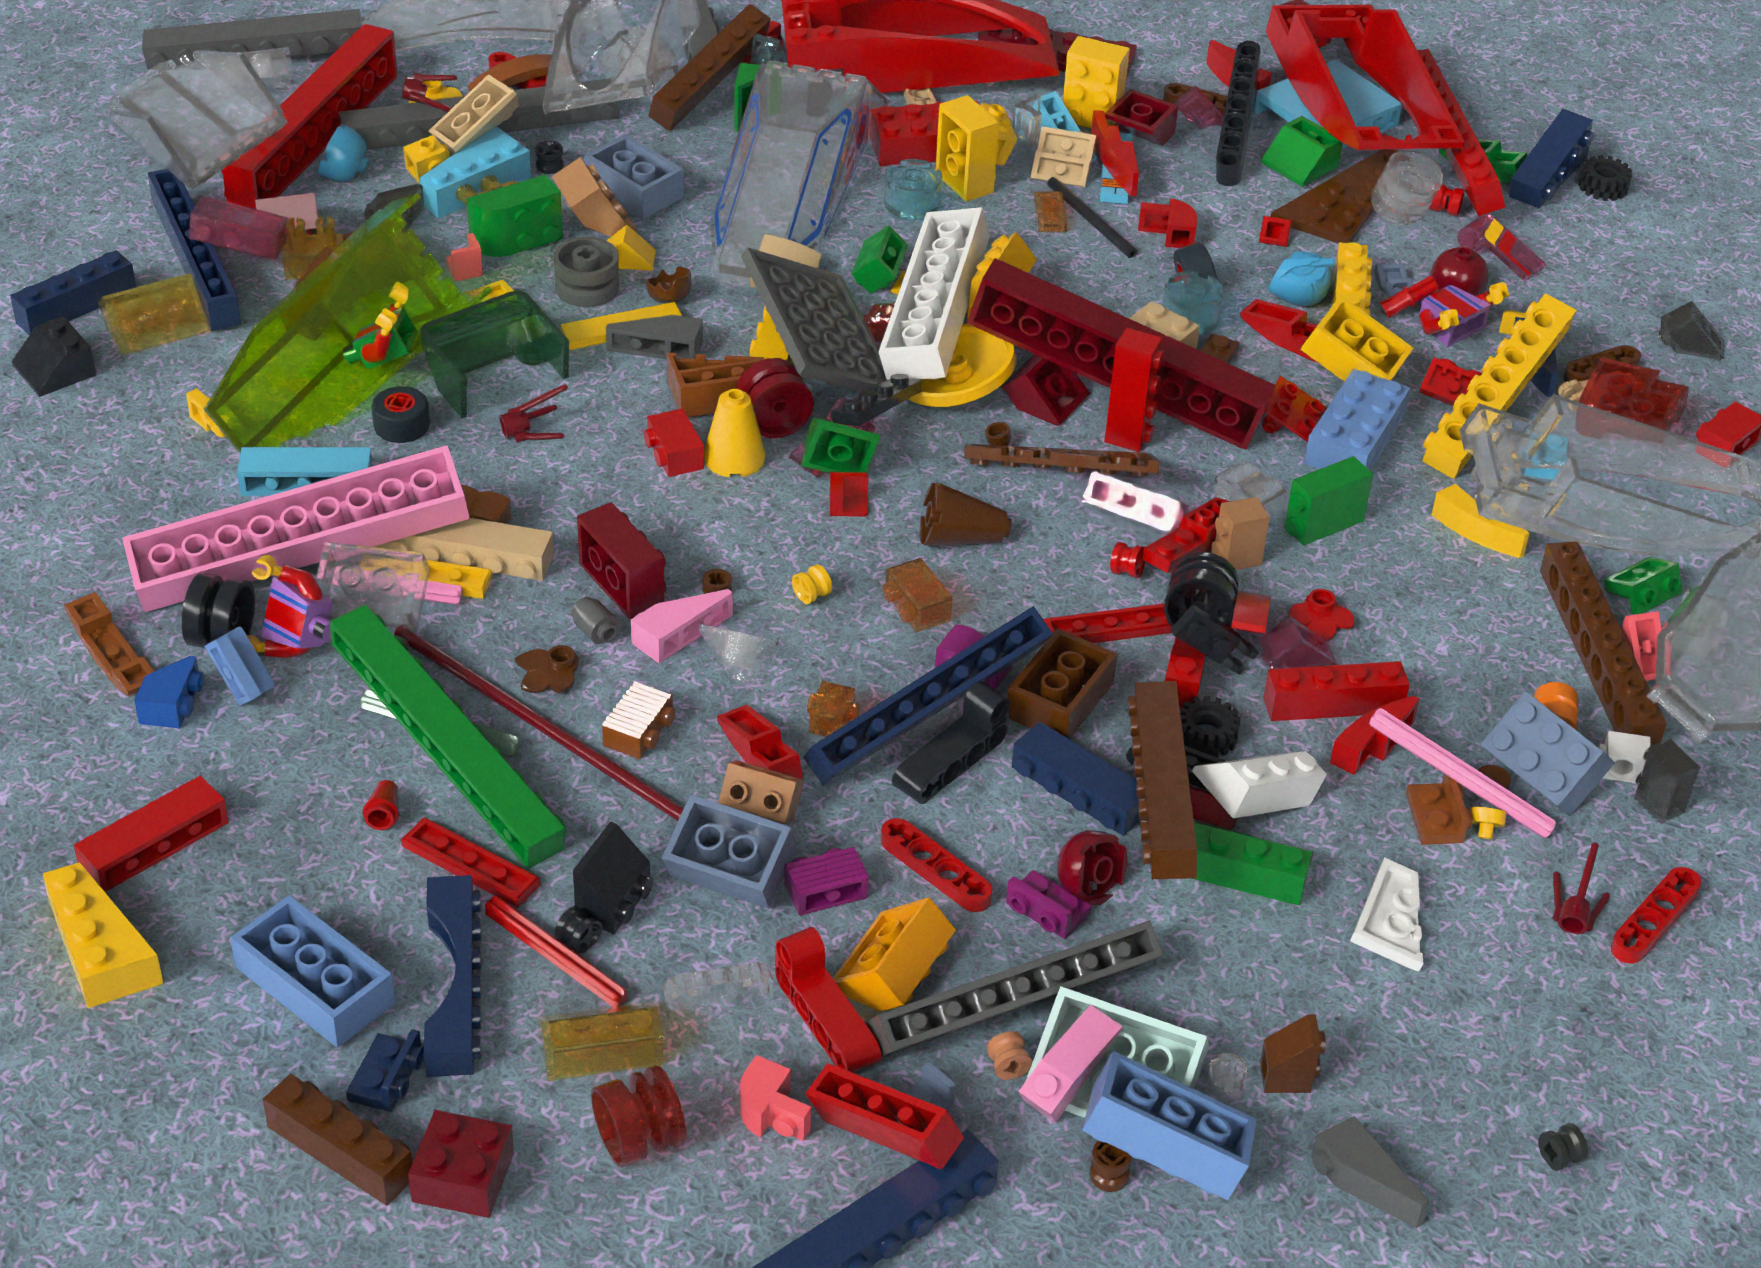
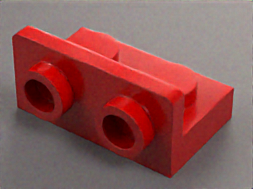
(1446, 381)

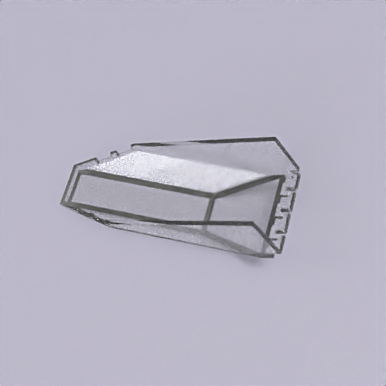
(198, 113)

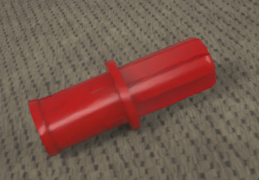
(1409, 296)

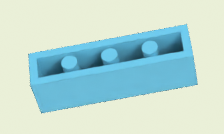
(280, 469)

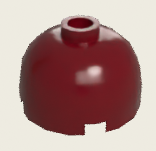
(1461, 269)
(1089, 859)

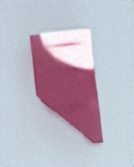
(1199, 108)

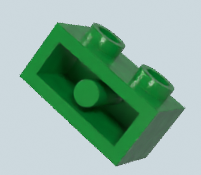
(879, 260)

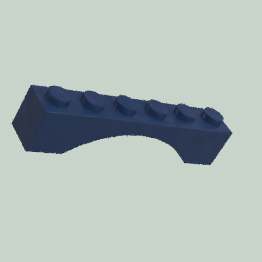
(450, 1030)

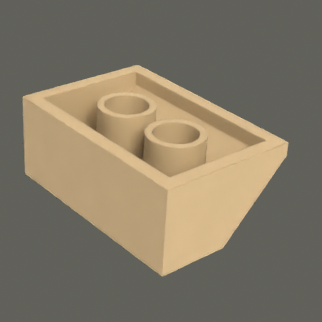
(475, 114)

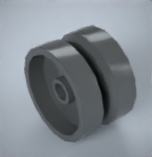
(586, 271)

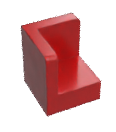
(848, 494)

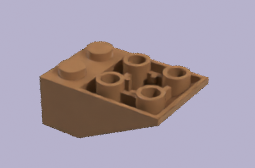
(592, 198)

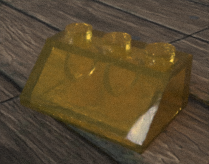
(154, 314)
(601, 1040)

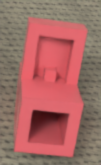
(766, 1101)

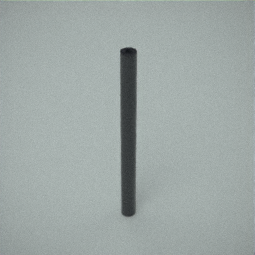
(1097, 222)

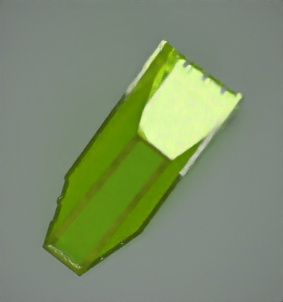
(293, 361)

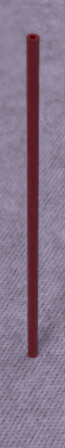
(541, 723)

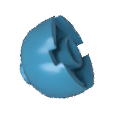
(344, 155)

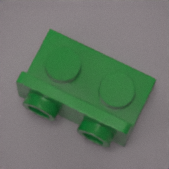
(1646, 583)

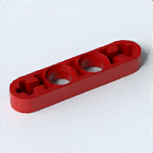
(940, 861)
(1653, 913)

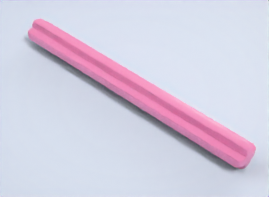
(1462, 773)

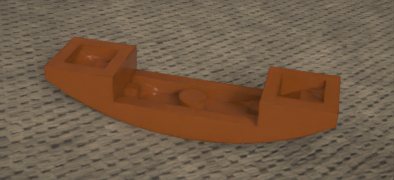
(517, 70)
(106, 644)

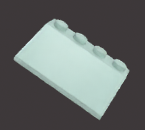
(1144, 1039)

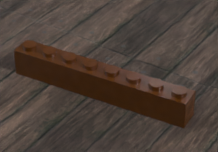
(1162, 781)

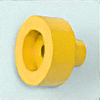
(1487, 819)

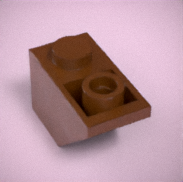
(1292, 1057)

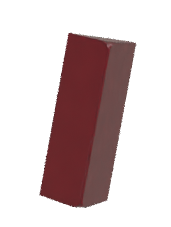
(1209, 810)

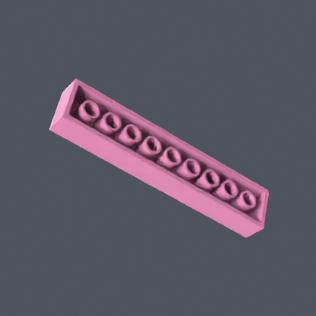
(292, 525)

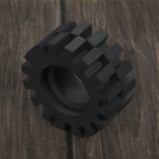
(1605, 178)
(1212, 714)

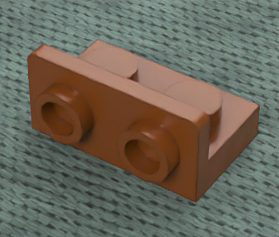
(1439, 811)

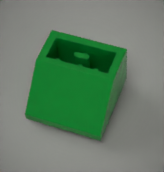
(1303, 152)

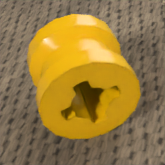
(812, 584)

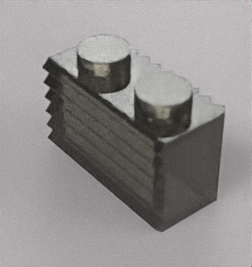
(1666, 781)

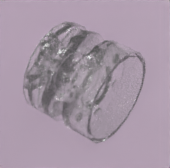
(1406, 187)

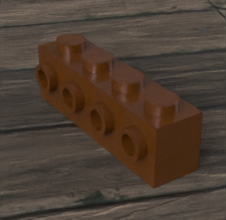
(338, 1138)

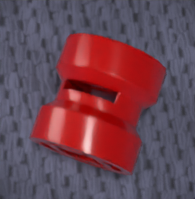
(1455, 201)

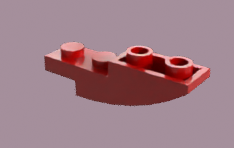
(1194, 535)

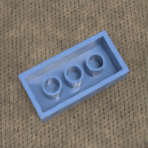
(1358, 421)
(313, 971)
(1170, 1125)

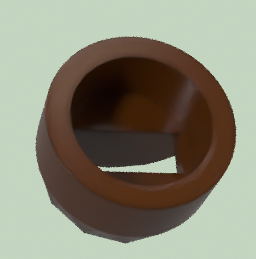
(996, 429)

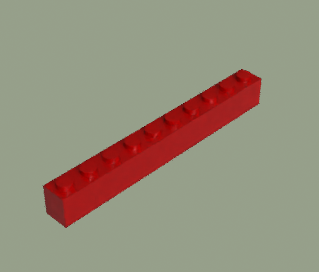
(1470, 161)

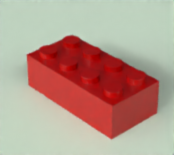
(904, 133)

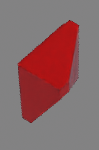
(1275, 231)

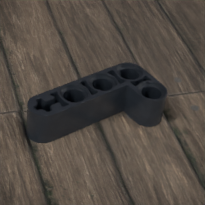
(958, 746)

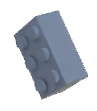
(638, 175)
(1547, 753)
(729, 851)

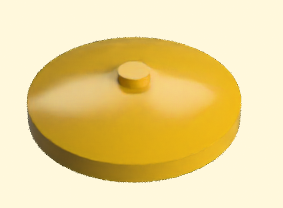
(976, 369)

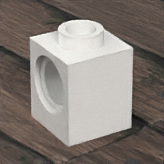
(1627, 753)

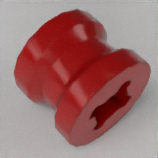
(1127, 560)

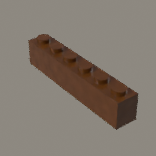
(708, 68)

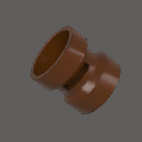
(1109, 1167)

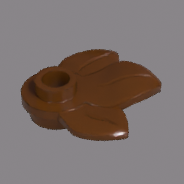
(548, 669)

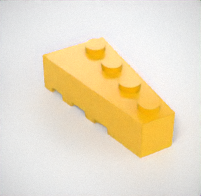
(100, 941)

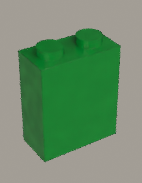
(1328, 500)

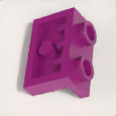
(1047, 903)

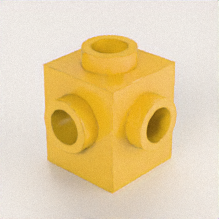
(424, 156)

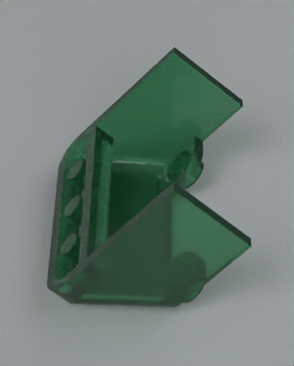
(488, 334)

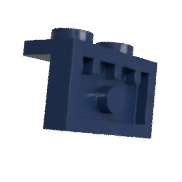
(386, 1071)

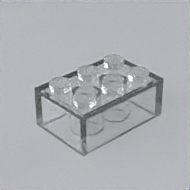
(382, 578)

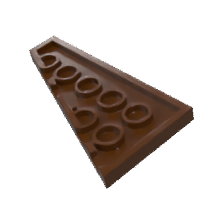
(1072, 459)

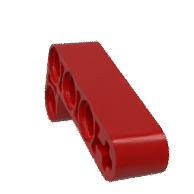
(822, 1003)

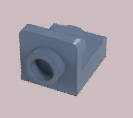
(934, 1087)

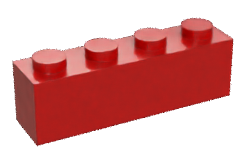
(1133, 390)
(1333, 690)
(152, 833)
(885, 1116)

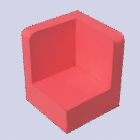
(466, 261)

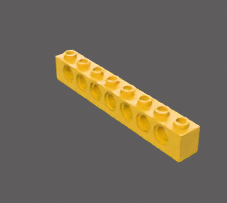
(1501, 379)

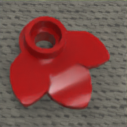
(1322, 614)

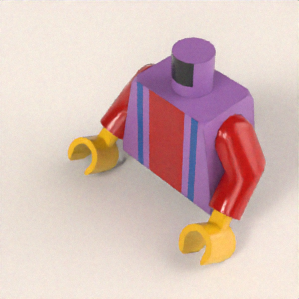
(1457, 314)
(295, 612)

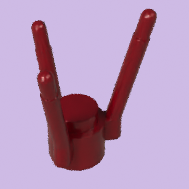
(415, 91)
(517, 421)
(1575, 913)

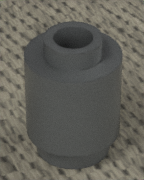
(594, 620)

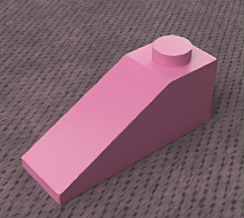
(676, 623)
(1069, 1063)

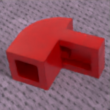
(1175, 220)

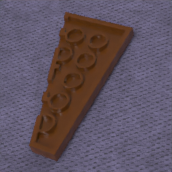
(1339, 205)

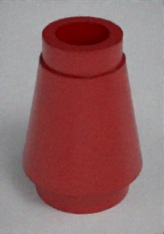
(382, 806)

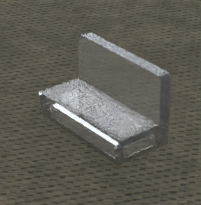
(1027, 127)

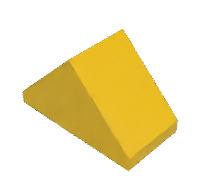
(633, 250)

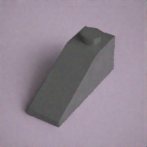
(657, 336)
(1366, 1171)

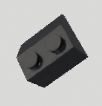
(54, 357)
(611, 879)

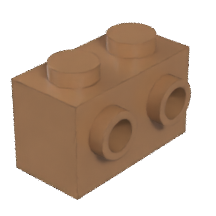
(1241, 532)
(761, 792)

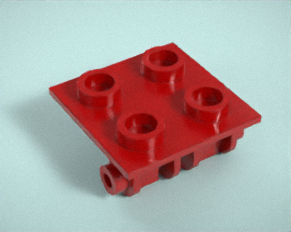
(1292, 409)

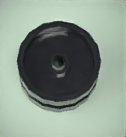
(216, 608)

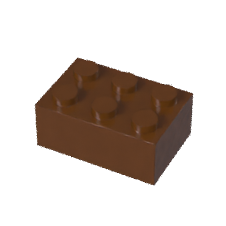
(1062, 683)

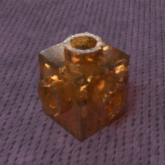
(829, 704)

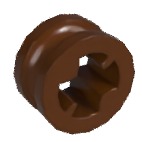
(715, 577)

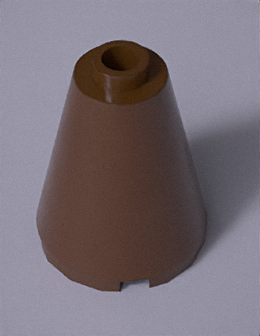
(960, 519)

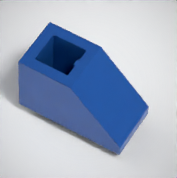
(169, 693)

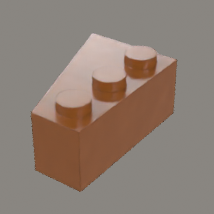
(700, 381)

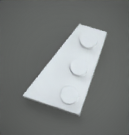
(1391, 916)

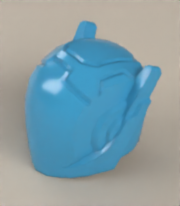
(1303, 279)

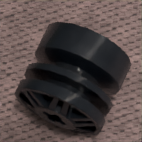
(1204, 582)

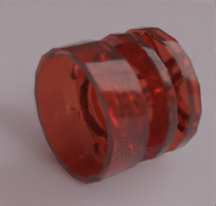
(641, 1115)

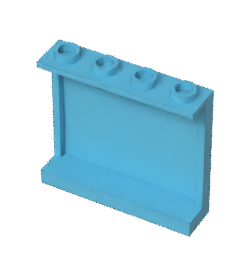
(1363, 99)

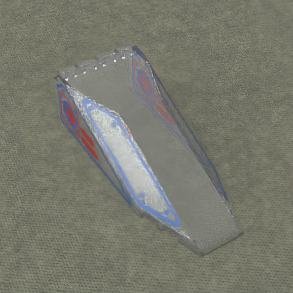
(789, 162)

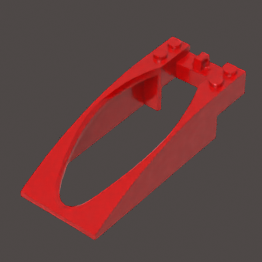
(895, 46)
(1377, 46)

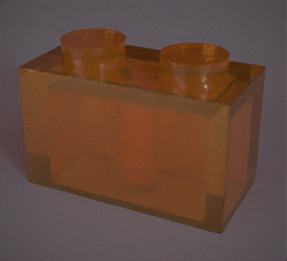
(917, 595)

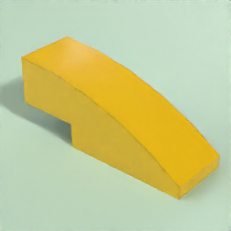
(1460, 513)

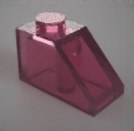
(1295, 646)

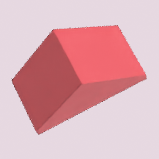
(1641, 636)

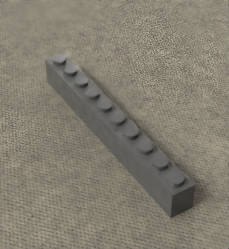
(411, 121)

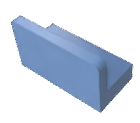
(239, 665)

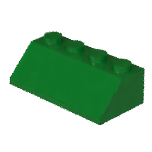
(1251, 863)

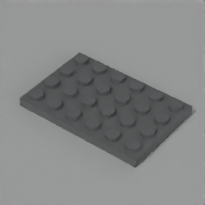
(817, 321)

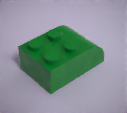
(516, 217)

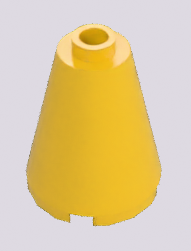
(734, 437)

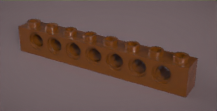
(1600, 642)

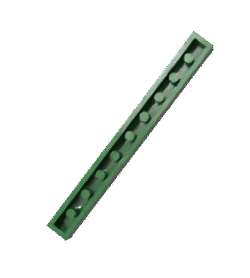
(448, 736)

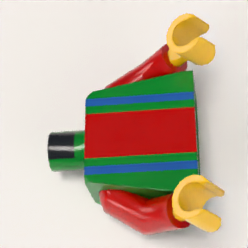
(385, 337)

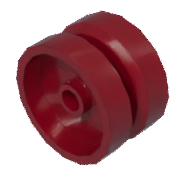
(777, 396)

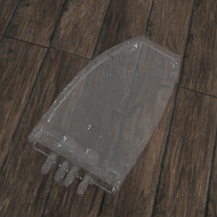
(440, 21)

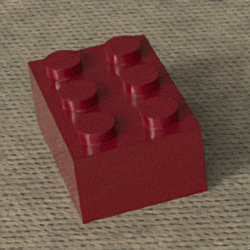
(621, 559)

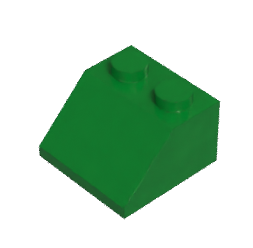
(837, 447)

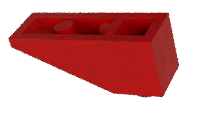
(1187, 669)

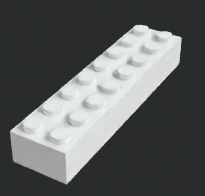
(934, 294)

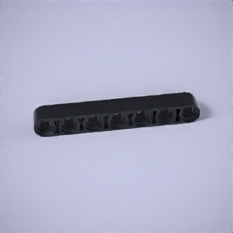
(1238, 113)

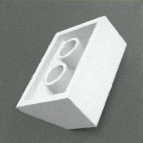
(1263, 782)

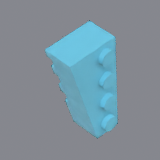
(488, 155)

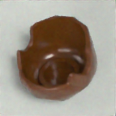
(670, 288)

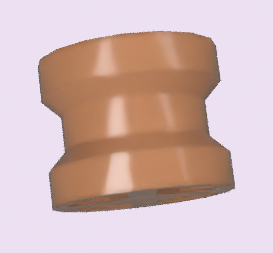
(1009, 1055)

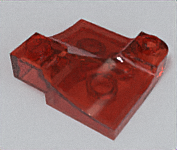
(1635, 394)

